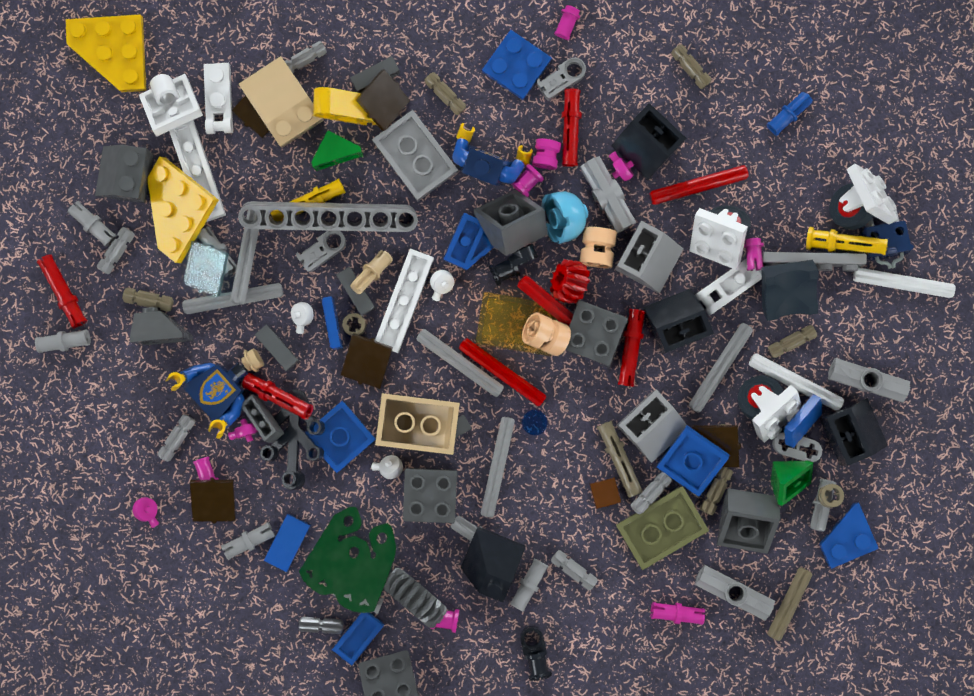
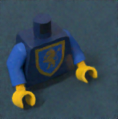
(487, 165)
(214, 391)

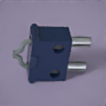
(897, 244)

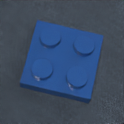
(516, 64)
(343, 436)
(693, 461)

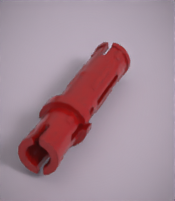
(571, 127)
(65, 298)
(631, 347)
(268, 391)

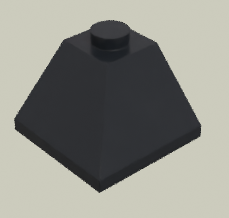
(492, 563)

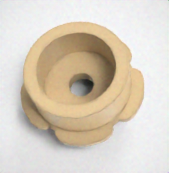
(252, 360)

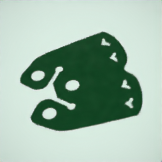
(345, 575)

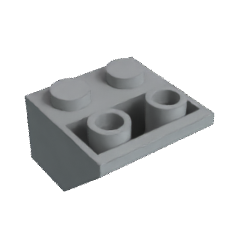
(649, 257)
(652, 425)

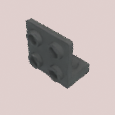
(596, 333)
(430, 495)
(388, 676)

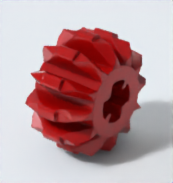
(569, 281)

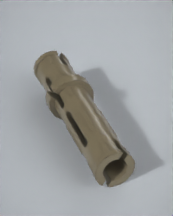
(607, 431)

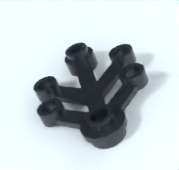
(293, 435)

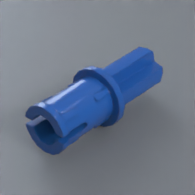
(789, 113)

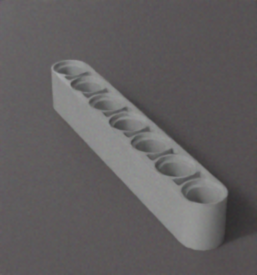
(316, 222)

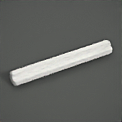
(904, 282)
(799, 383)

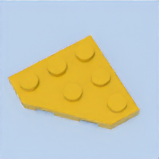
(112, 48)
(178, 208)

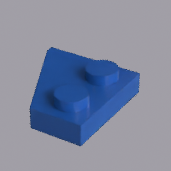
(467, 243)
(848, 539)

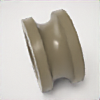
(361, 321)
(833, 503)

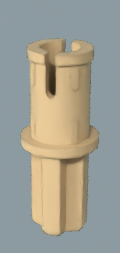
(371, 271)

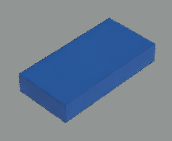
(332, 323)
(803, 420)
(287, 542)
(358, 637)

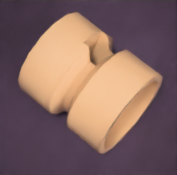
(598, 238)
(546, 334)

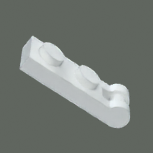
(218, 97)
(729, 286)

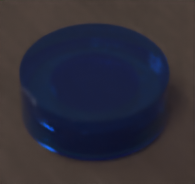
(534, 422)

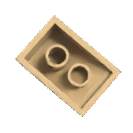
(280, 102)
(417, 424)

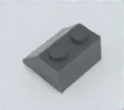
(124, 173)
(512, 222)
(748, 521)

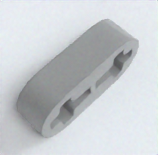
(796, 453)

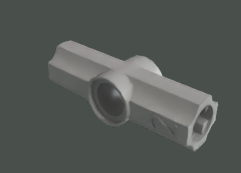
(608, 194)
(884, 384)
(748, 600)

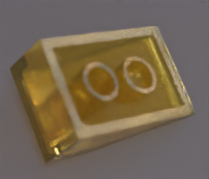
(503, 322)

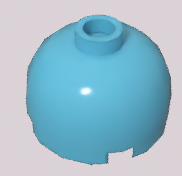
(566, 216)

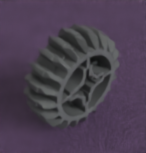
(414, 597)

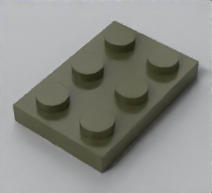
(662, 528)

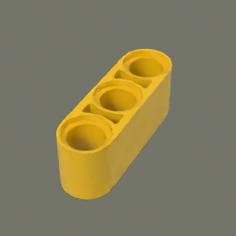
(339, 106)

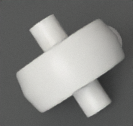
(441, 283)
(301, 315)
(389, 467)

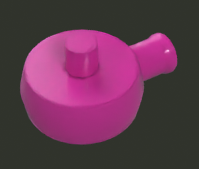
(621, 167)
(245, 430)
(146, 510)

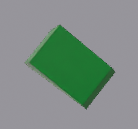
(335, 151)
(790, 479)

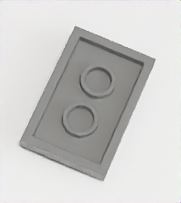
(415, 155)

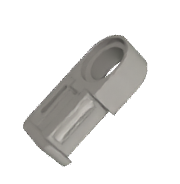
(560, 80)
(320, 251)

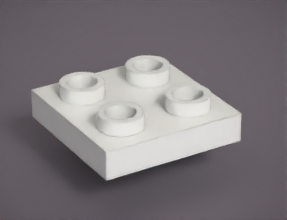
(169, 103)

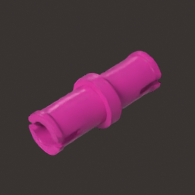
(677, 613)

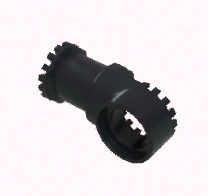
(509, 267)
(535, 655)

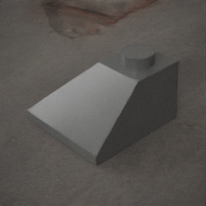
(155, 328)

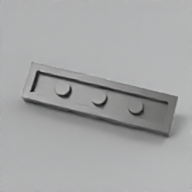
(823, 261)

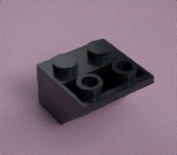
(648, 141)
(678, 321)
(854, 432)

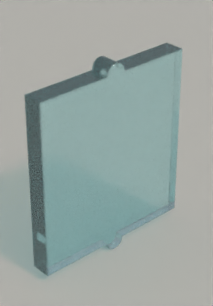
(205, 268)

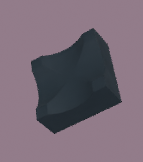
(789, 289)

